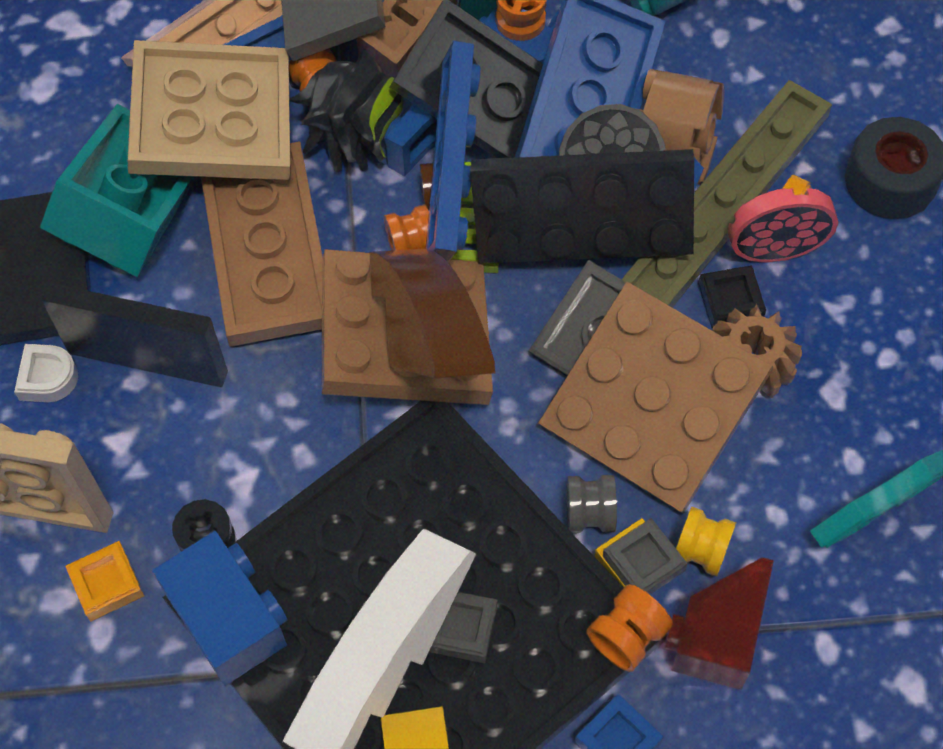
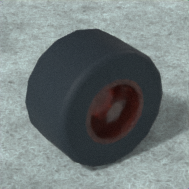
(895, 167)

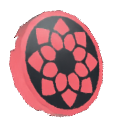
(782, 225)

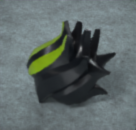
(349, 109)

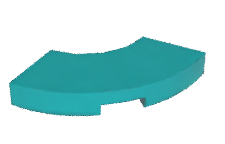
(879, 500)

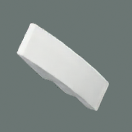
(380, 642)

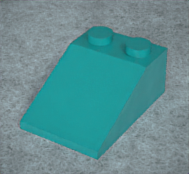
(105, 207)

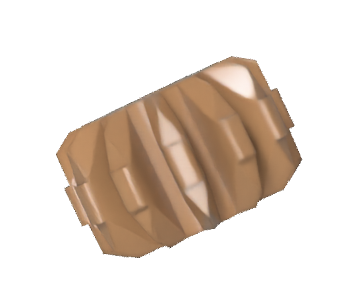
(767, 341)

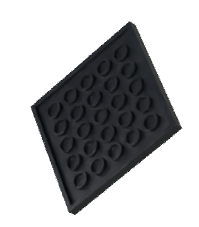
(356, 520)

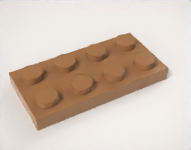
(266, 254)

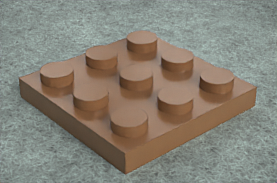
(357, 338)
(656, 396)

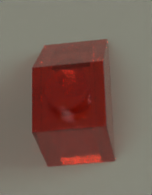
(721, 627)

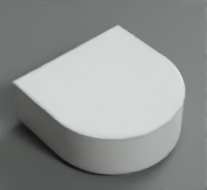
(45, 374)

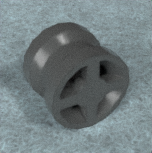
(591, 503)

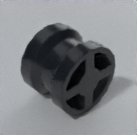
(198, 515)

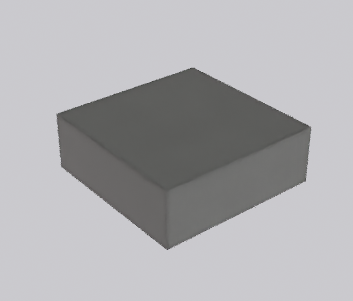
(645, 558)
(466, 628)

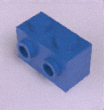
(222, 607)

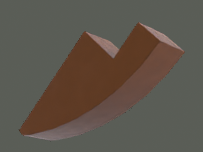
(429, 315)

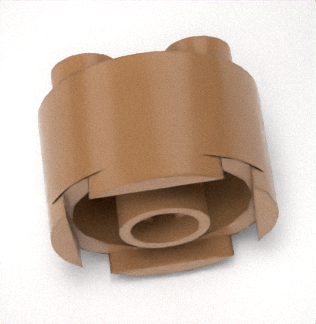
(685, 112)

